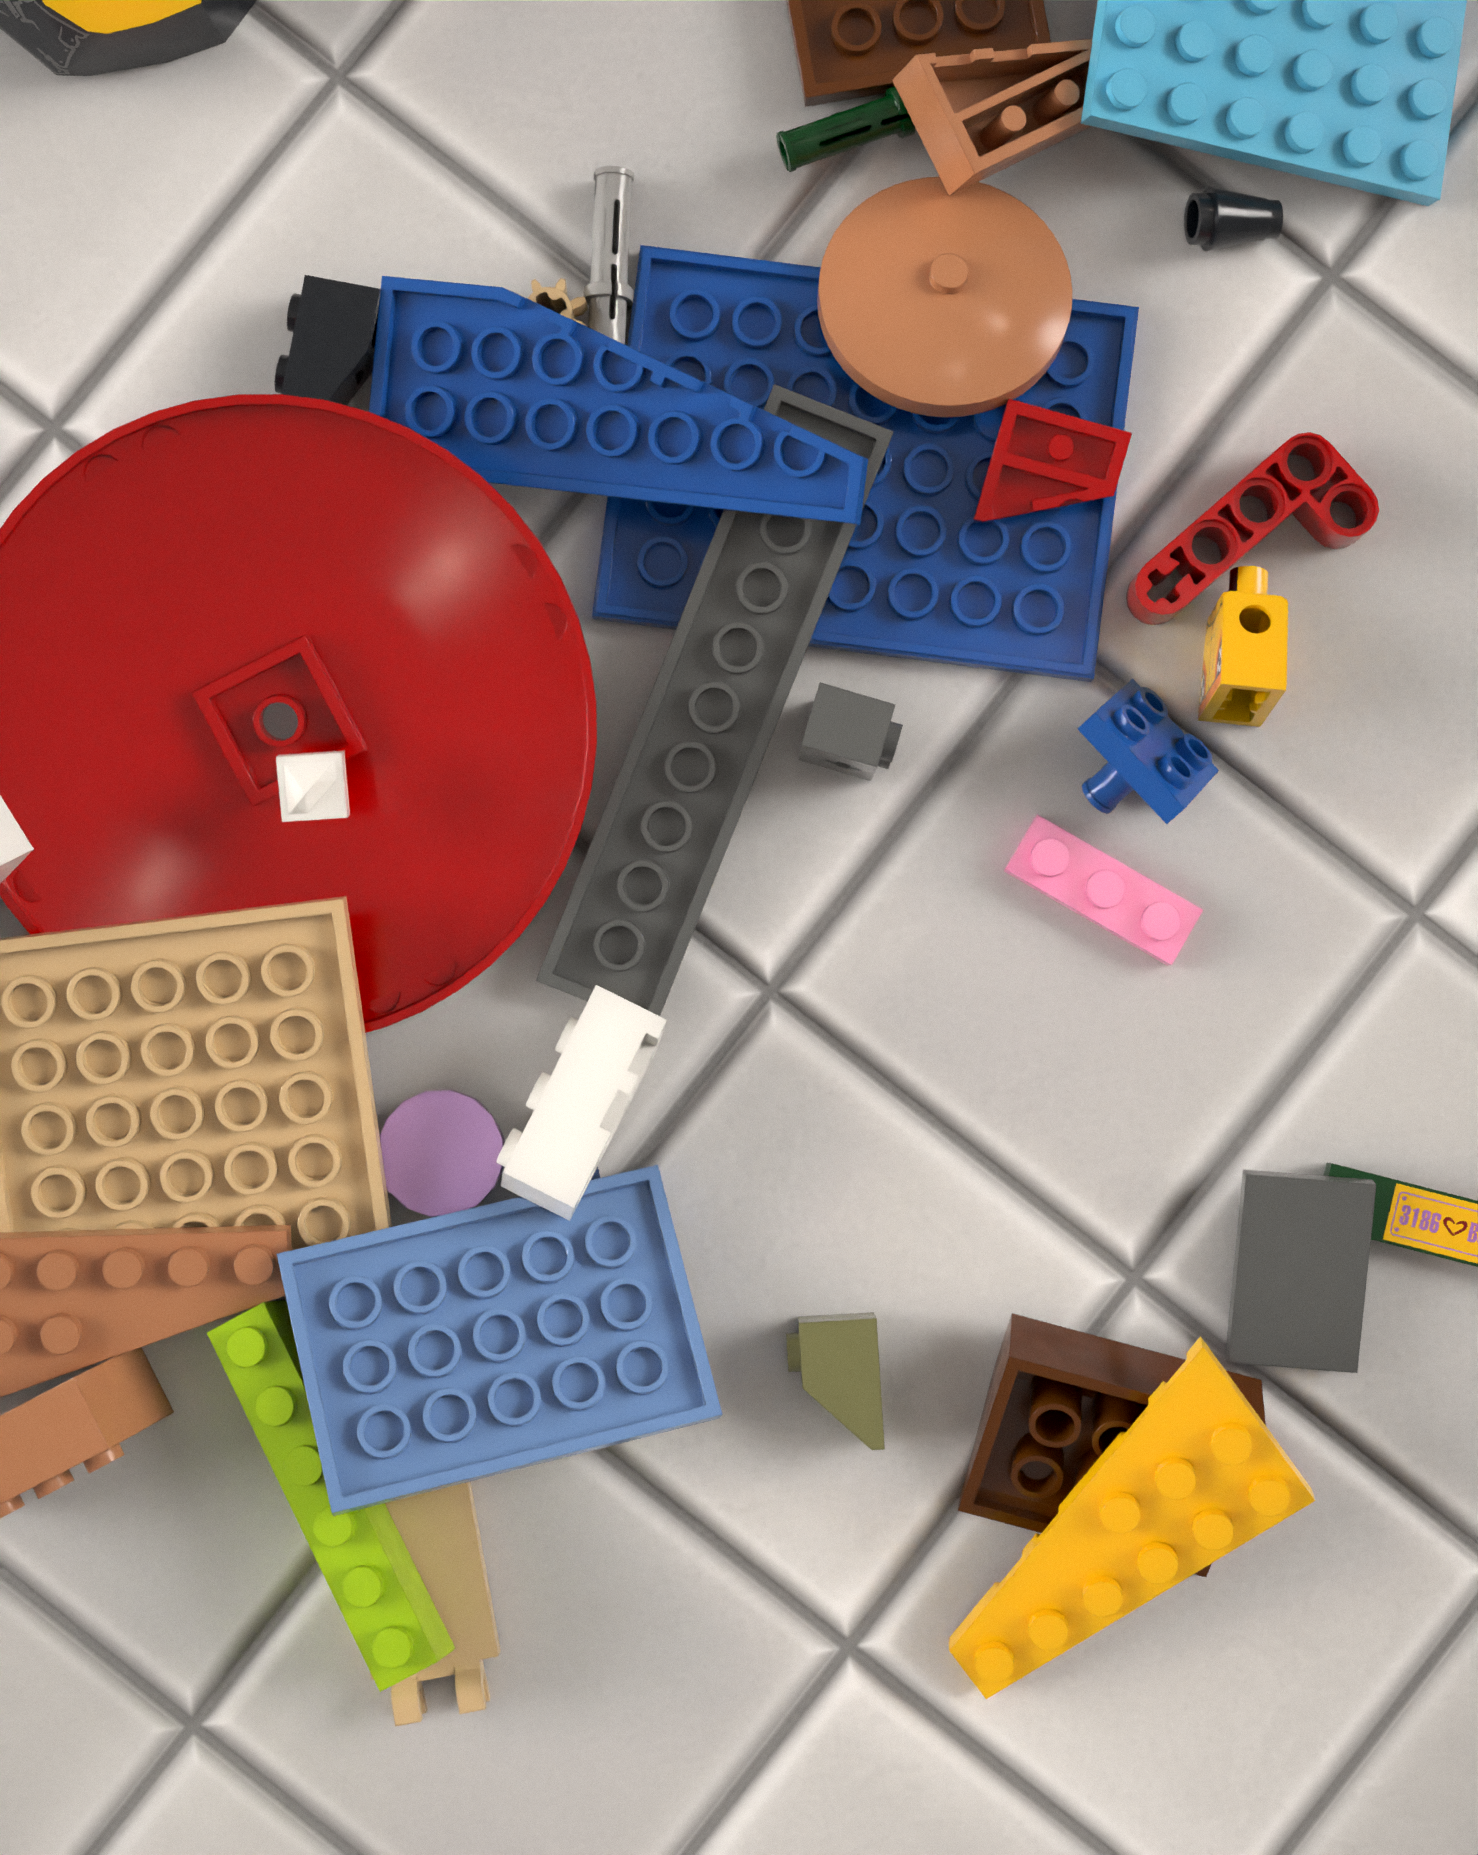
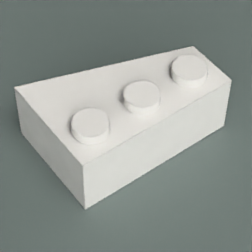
(580, 1102)

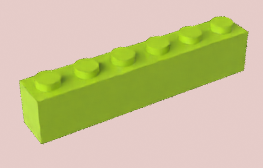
(355, 1550)

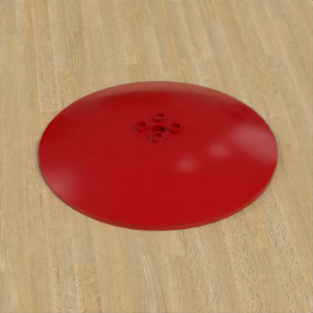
(309, 565)

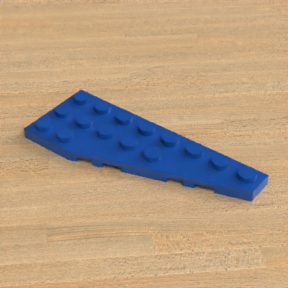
(577, 412)

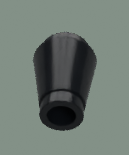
(1230, 219)

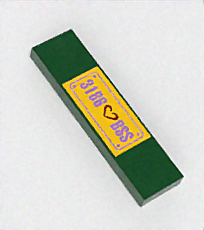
(1420, 1217)

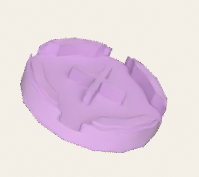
(441, 1152)

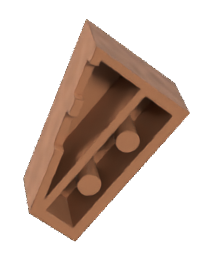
(76, 1425)

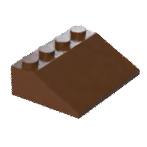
(1054, 1412)

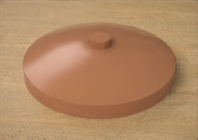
(944, 297)

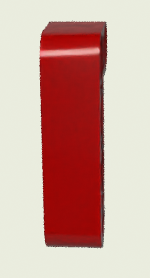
(1237, 535)

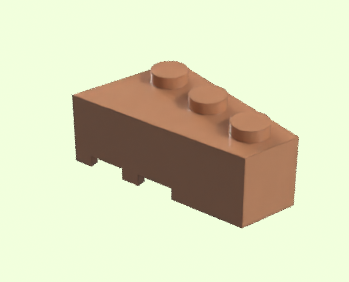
(994, 106)

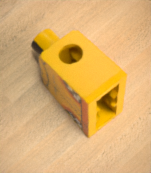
(1244, 652)

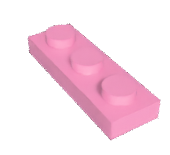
(1103, 890)

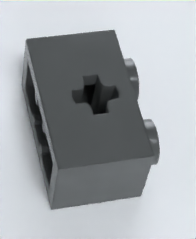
(850, 732)

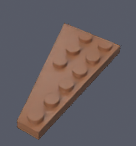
(111, 1291)

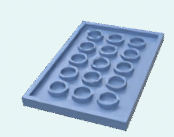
(496, 1340)

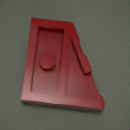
(1049, 462)

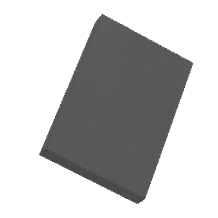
(1300, 1271)

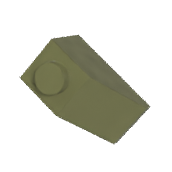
(841, 1370)

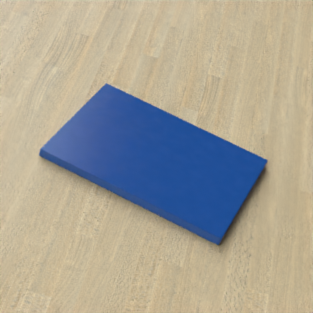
(918, 566)

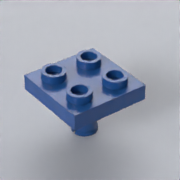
(1144, 755)

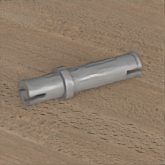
(611, 233)

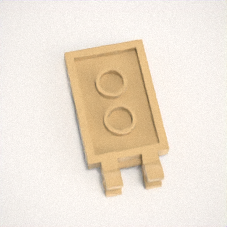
(449, 1555)

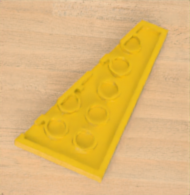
(1149, 1513)

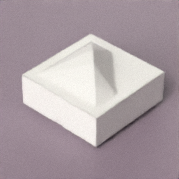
(313, 786)

